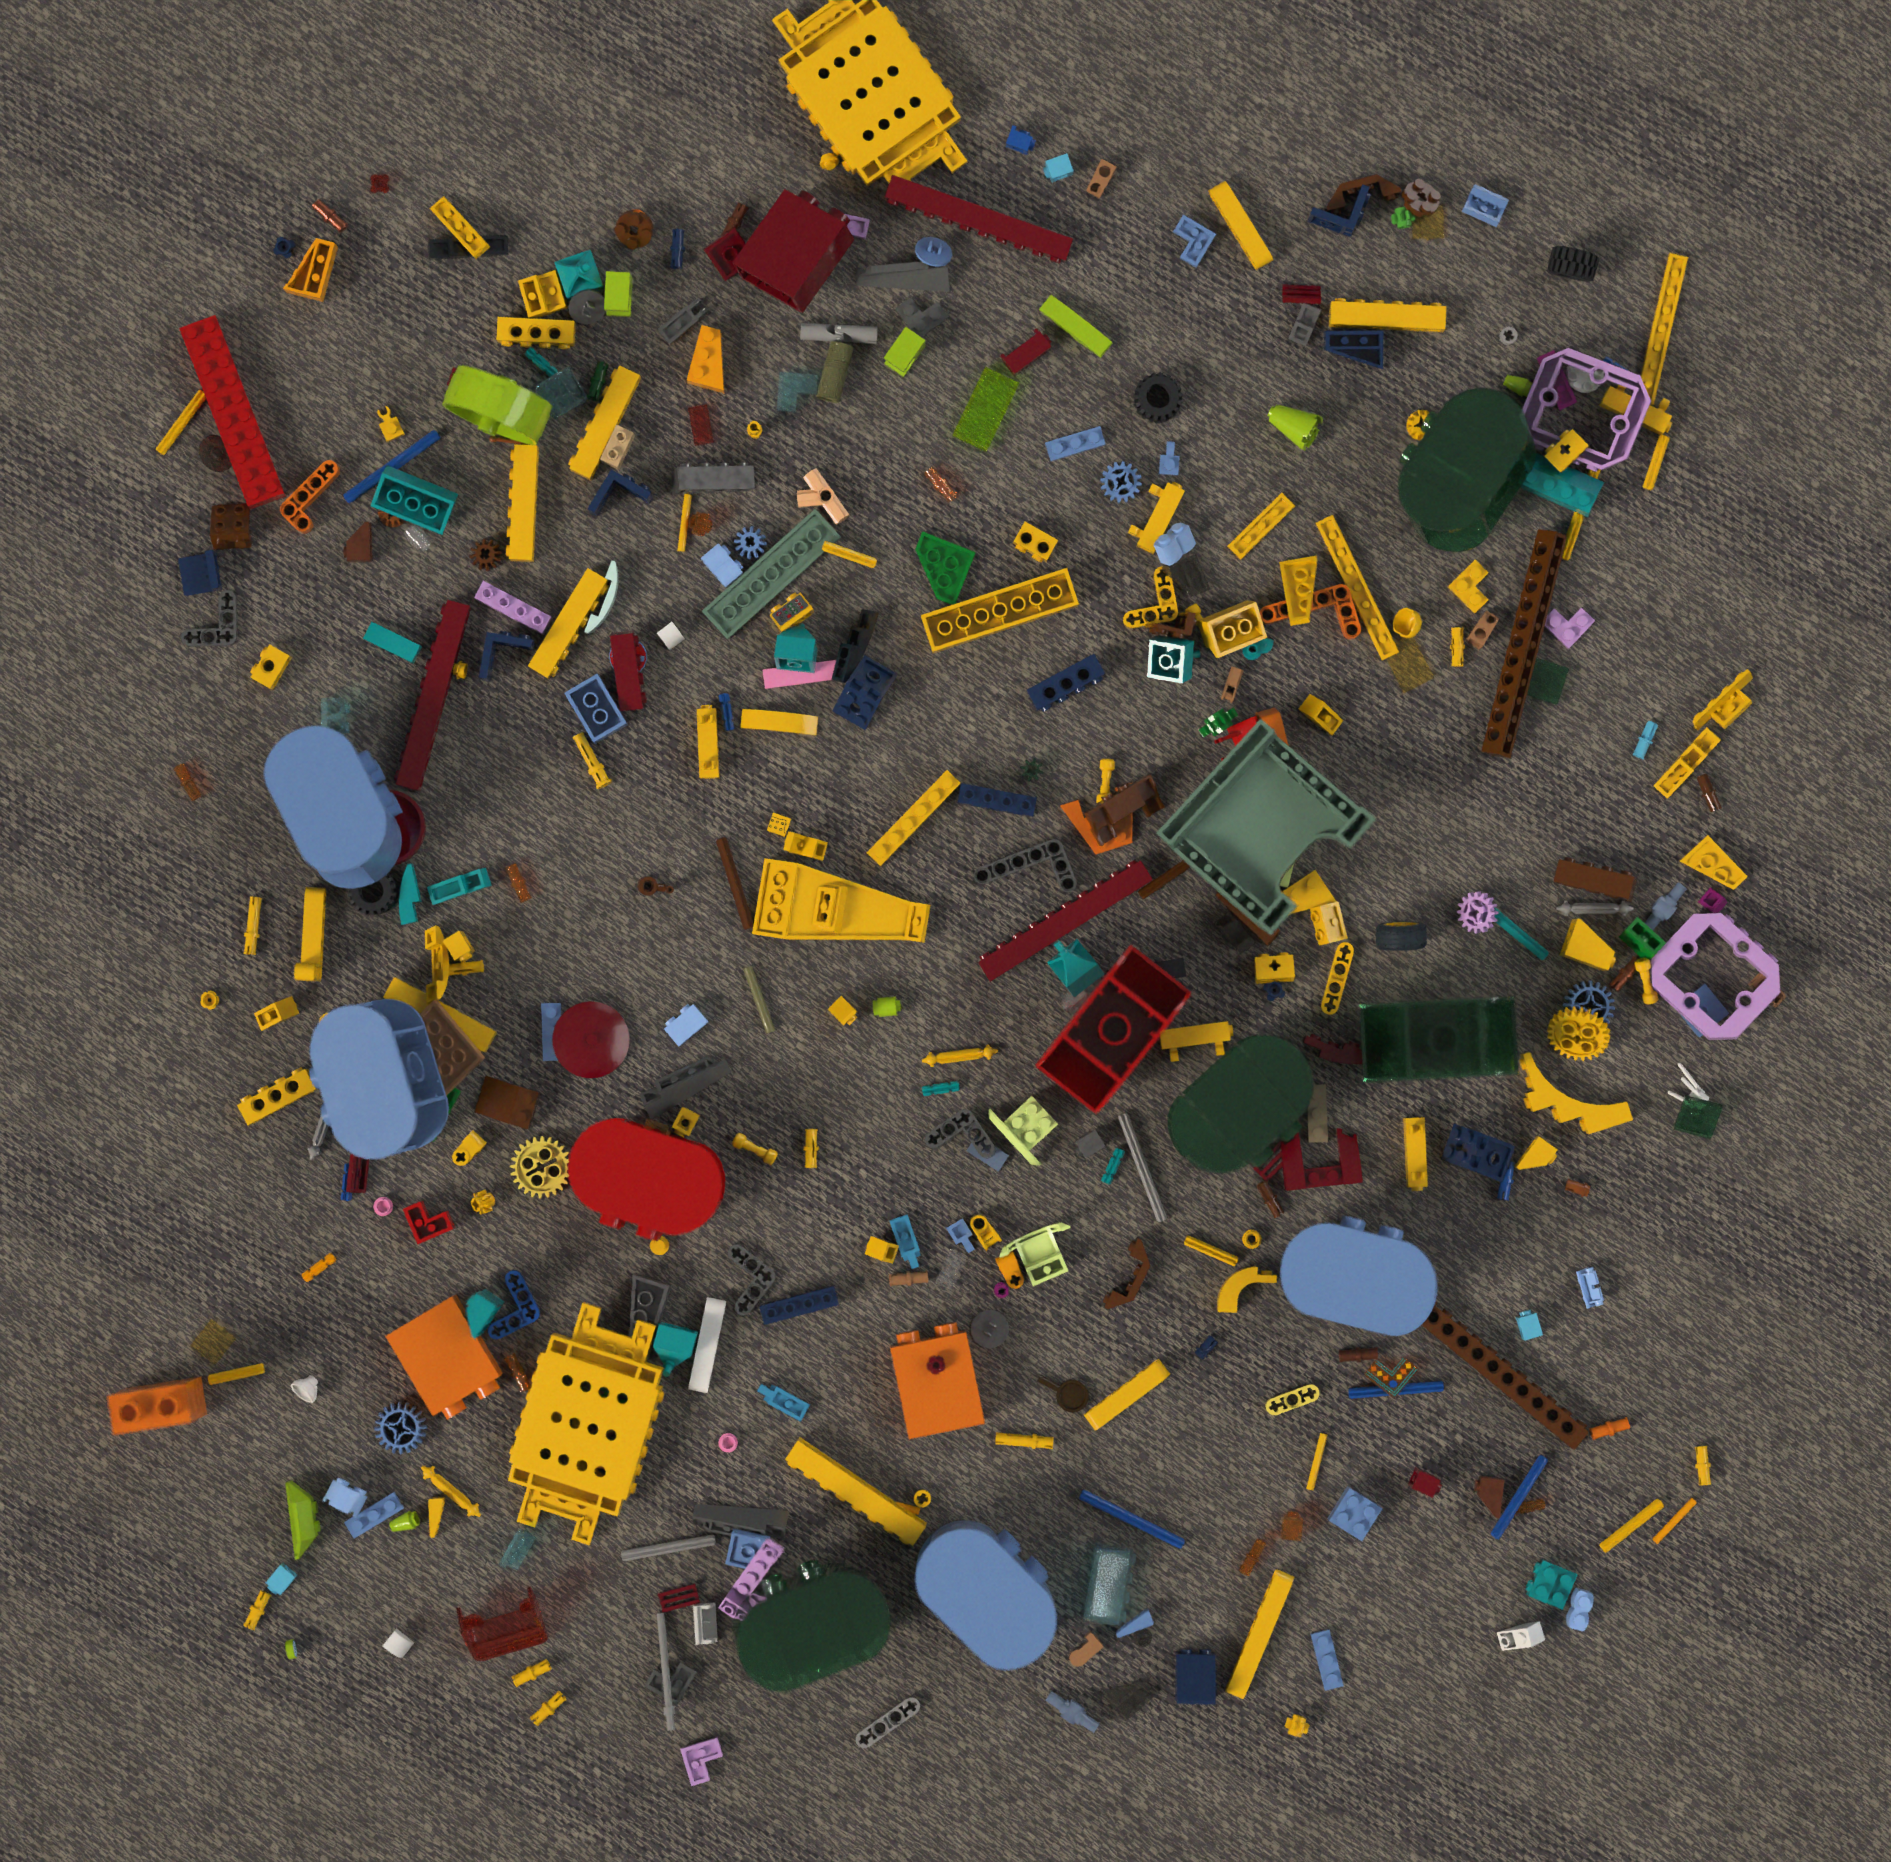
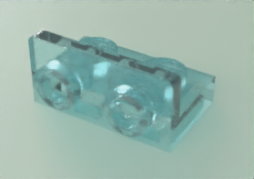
(517, 1549)

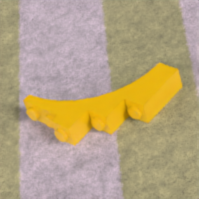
(1565, 1108)

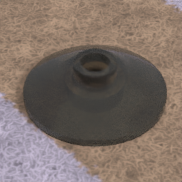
(214, 445)

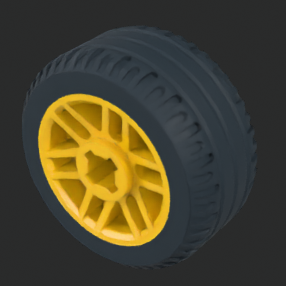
(1401, 936)

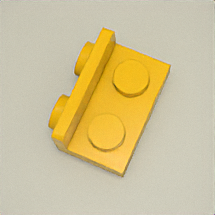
(1328, 923)

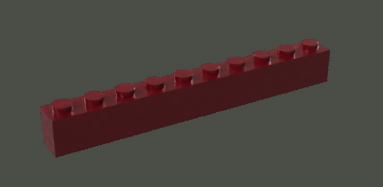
(978, 218)
(433, 695)
(1065, 920)

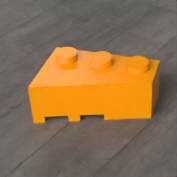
(314, 271)
(707, 361)

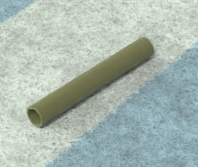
(759, 1000)

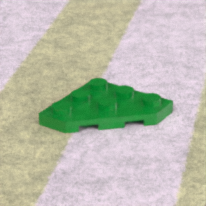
(944, 566)

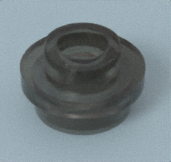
(1142, 1637)

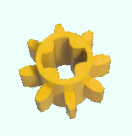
(483, 1202)
(1297, 1725)

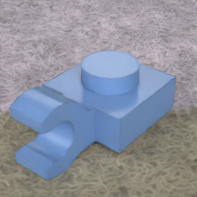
(1169, 463)
(960, 1232)

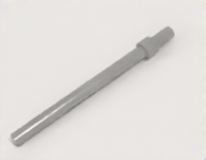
(669, 1709)

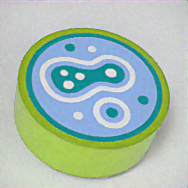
(291, 1650)

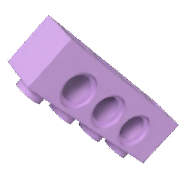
(513, 608)

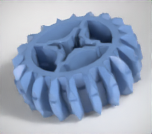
(1590, 997)
(409, 1430)

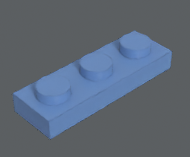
(1075, 443)
(550, 1015)
(374, 1515)
(1326, 1659)

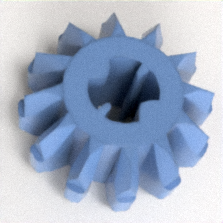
(757, 541)

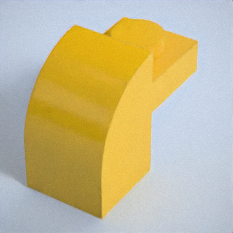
(805, 846)

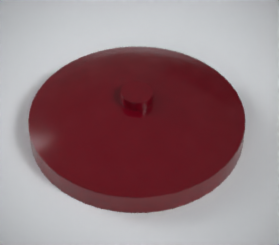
(411, 825)
(590, 1039)

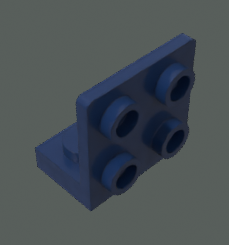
(200, 573)

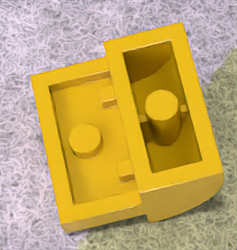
(543, 294)

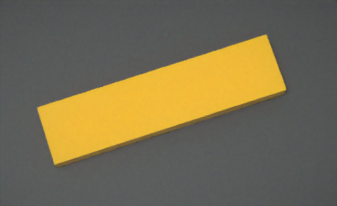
(459, 227)
(1261, 526)

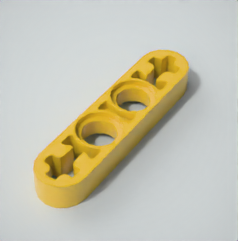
(1340, 979)

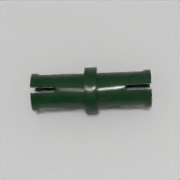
(597, 381)

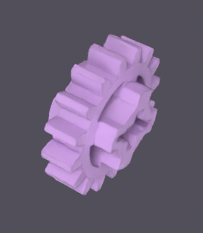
(1469, 912)

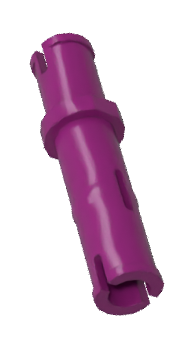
(1001, 1294)

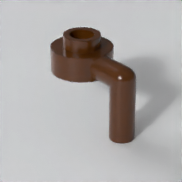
(654, 886)

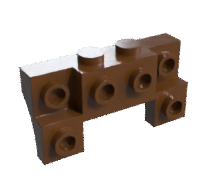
(1116, 806)

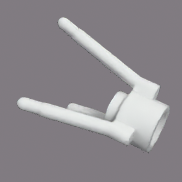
(1697, 1093)

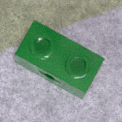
(1642, 939)

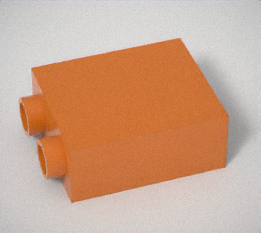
(445, 1358)
(941, 1400)
(157, 1405)

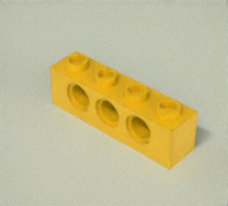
(506, 325)
(248, 1103)

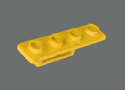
(1727, 705)

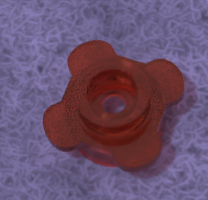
(375, 179)

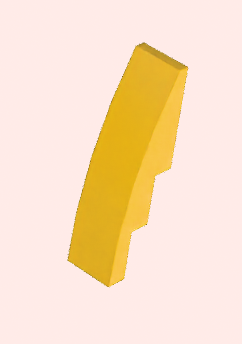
(1687, 762)

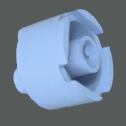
(344, 1497)

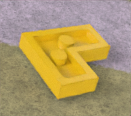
(1465, 586)

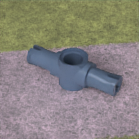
(1665, 906)
(1072, 1712)

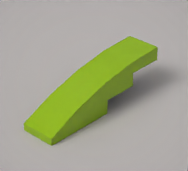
(1075, 326)

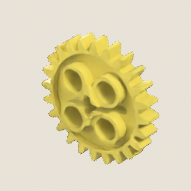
(533, 1151)

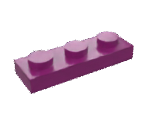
(1562, 386)

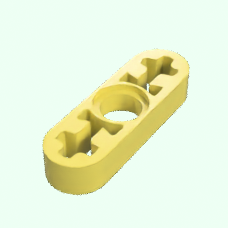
(1303, 1389)

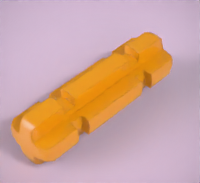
(318, 1267)

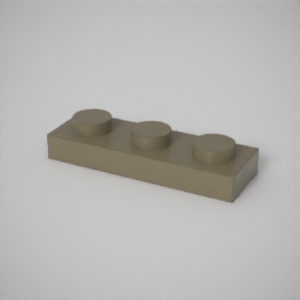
(1317, 1115)

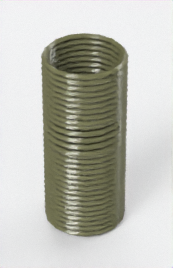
(832, 377)

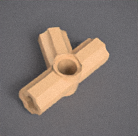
(813, 497)

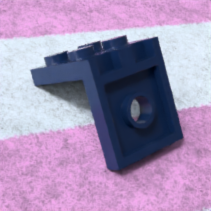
(1338, 223)
(624, 481)
(503, 638)
(864, 692)
(1478, 1152)

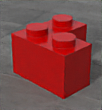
(425, 1227)

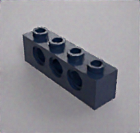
(1088, 664)
(997, 800)
(799, 1305)

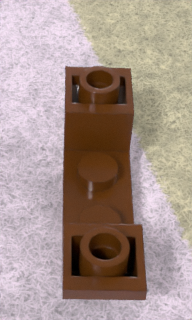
(1386, 191)
(1115, 1298)

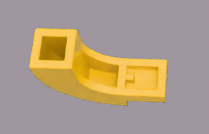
(1230, 1289)

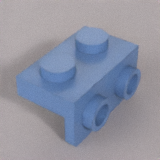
(1485, 205)

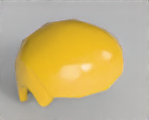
(1407, 623)

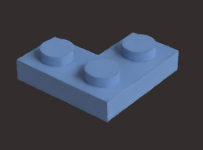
(1198, 238)

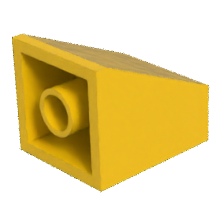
(1587, 947)

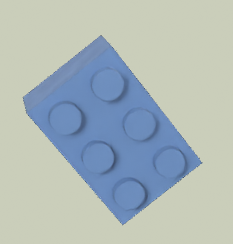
(596, 708)

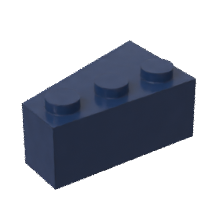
(1356, 345)

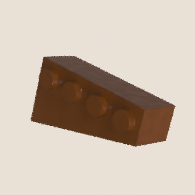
(1595, 879)

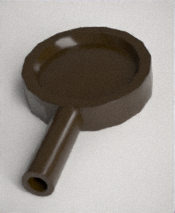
(1070, 1395)

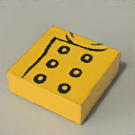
(779, 824)

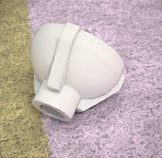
(306, 1388)

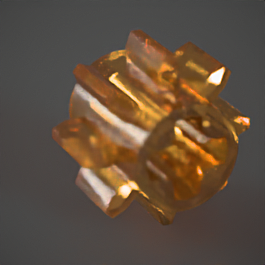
(700, 524)

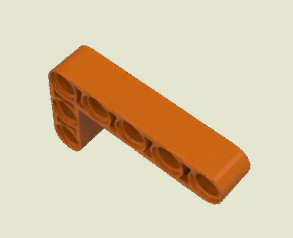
(1332, 599)

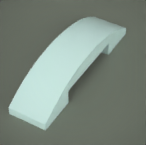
(595, 621)

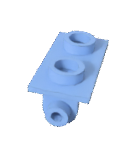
(1587, 1279)

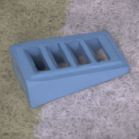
(1137, 1623)

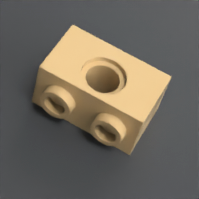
(617, 447)

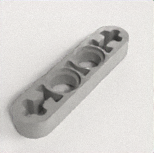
(886, 1720)

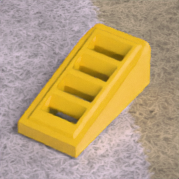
(436, 1507)

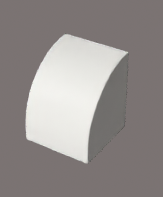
(670, 635)
(398, 1644)

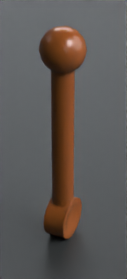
(495, 439)

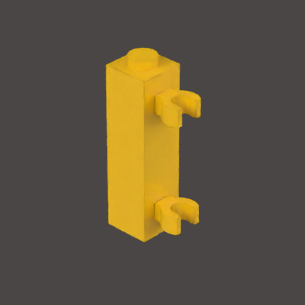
(1655, 419)
(1160, 517)
(708, 742)
(1196, 1035)
(1415, 1153)

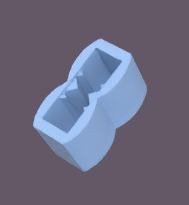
(1174, 544)
(722, 565)
(1581, 1604)

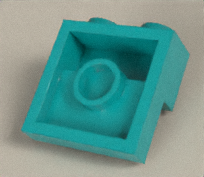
(1551, 1584)

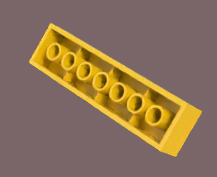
(999, 610)

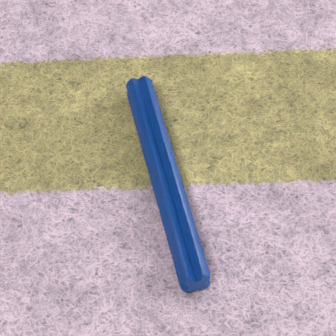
(1410, 1388)
(1519, 1497)

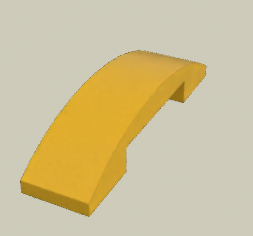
(779, 721)
(440, 964)

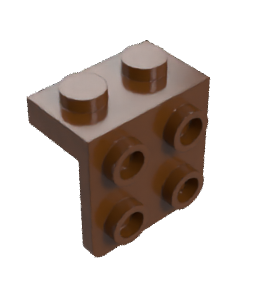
(230, 526)
(1183, 626)

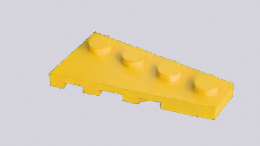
(1298, 585)

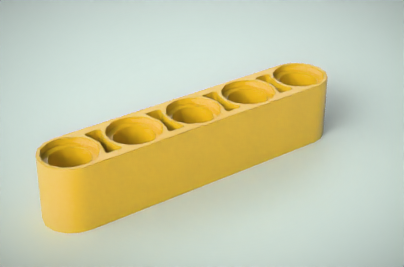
(1240, 225)
(1126, 1394)

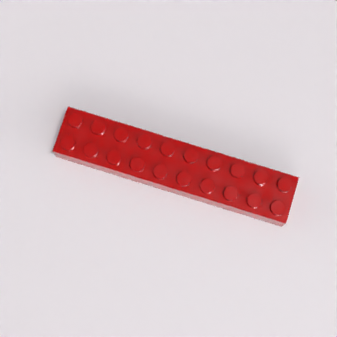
(232, 412)

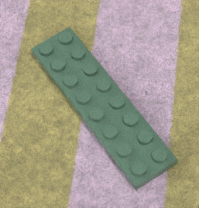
(770, 574)

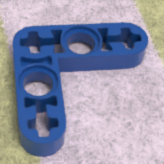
(521, 1313)

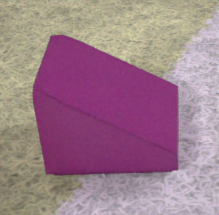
(1712, 901)

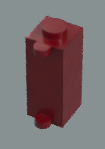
(1027, 352)

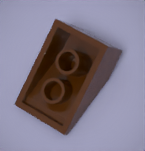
(507, 1102)

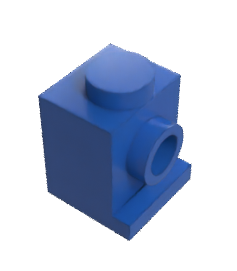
(1020, 141)

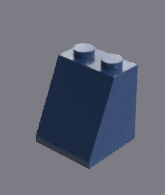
(1195, 1677)

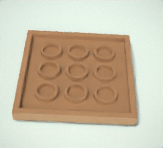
(451, 1046)

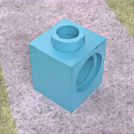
(1058, 168)
(1529, 1325)
(281, 1579)

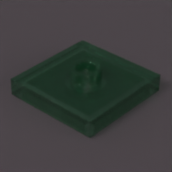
(1547, 681)
(1698, 1117)

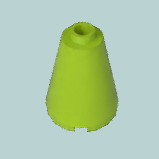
(1295, 424)

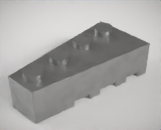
(712, 478)
(647, 1302)

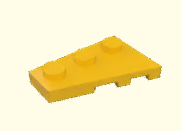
(1715, 863)
(1309, 892)

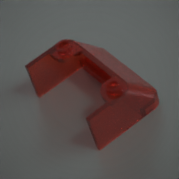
(505, 1632)

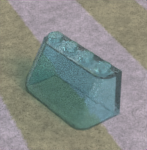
(1108, 1584)

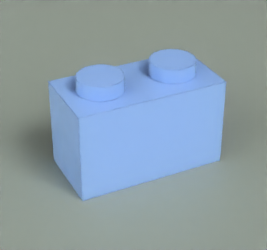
(686, 1024)

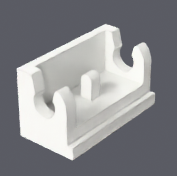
(705, 1623)

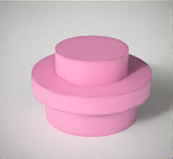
(383, 1206)
(728, 1442)

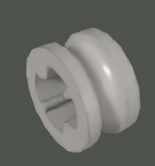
(1502, 337)

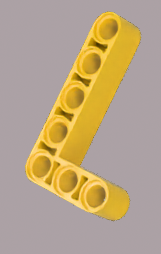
(312, 936)

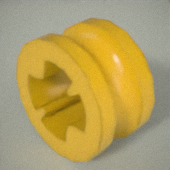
(919, 1493)

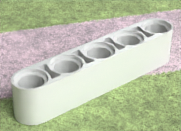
(707, 1345)

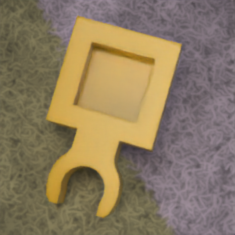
(390, 427)

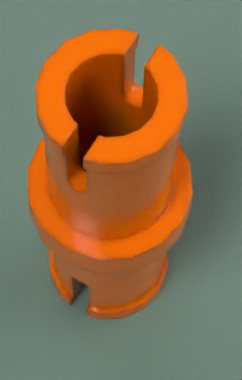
(1609, 1428)

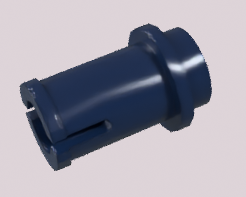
(1206, 1347)

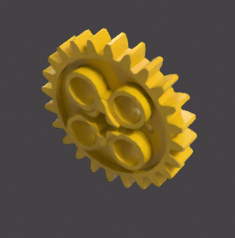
(1578, 1033)

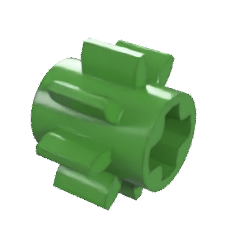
(1402, 218)

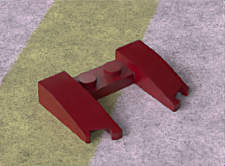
(1299, 1178)

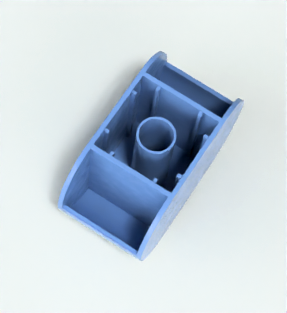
(335, 806)
(378, 1078)
(1359, 1277)
(987, 1593)

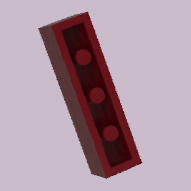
(627, 671)

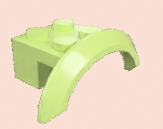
(1025, 1127)
(1039, 1253)

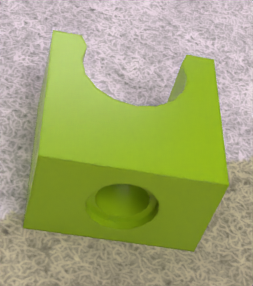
(618, 294)
(904, 351)

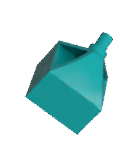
(579, 274)
(796, 650)
(1171, 658)
(1075, 967)
(674, 1345)

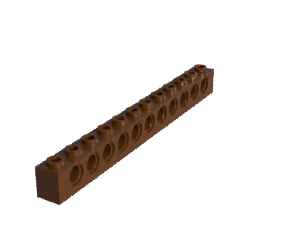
(1524, 643)
(1571, 1438)

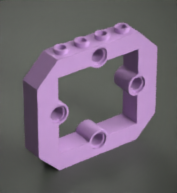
(1633, 416)
(1725, 928)

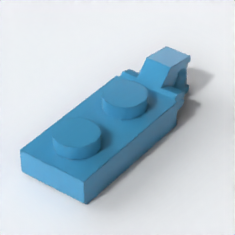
(906, 1240)
(784, 1401)

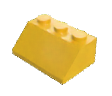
(1232, 628)

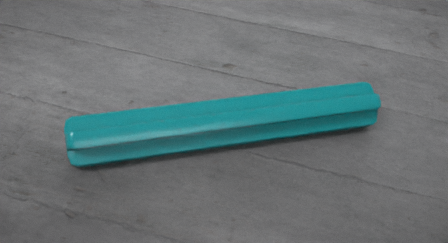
(1521, 935)

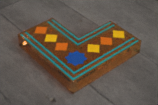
(1391, 1381)

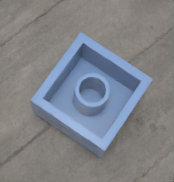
(1354, 1513)

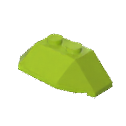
(302, 1518)

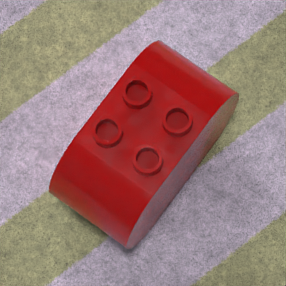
(1113, 1029)
(645, 1178)

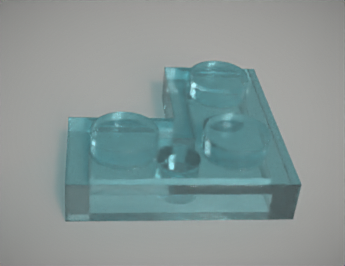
(792, 384)

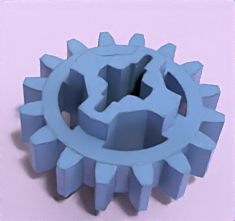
(1113, 477)

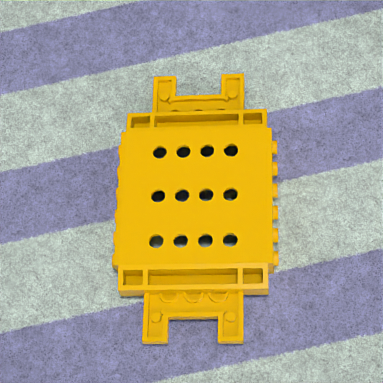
(909, 142)
(604, 1361)

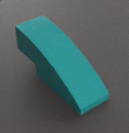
(392, 642)
(459, 886)
(408, 896)

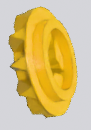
(1413, 420)

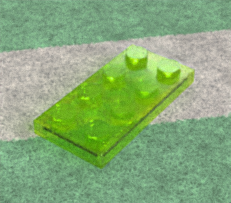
(985, 409)

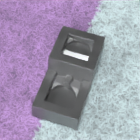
(1304, 324)

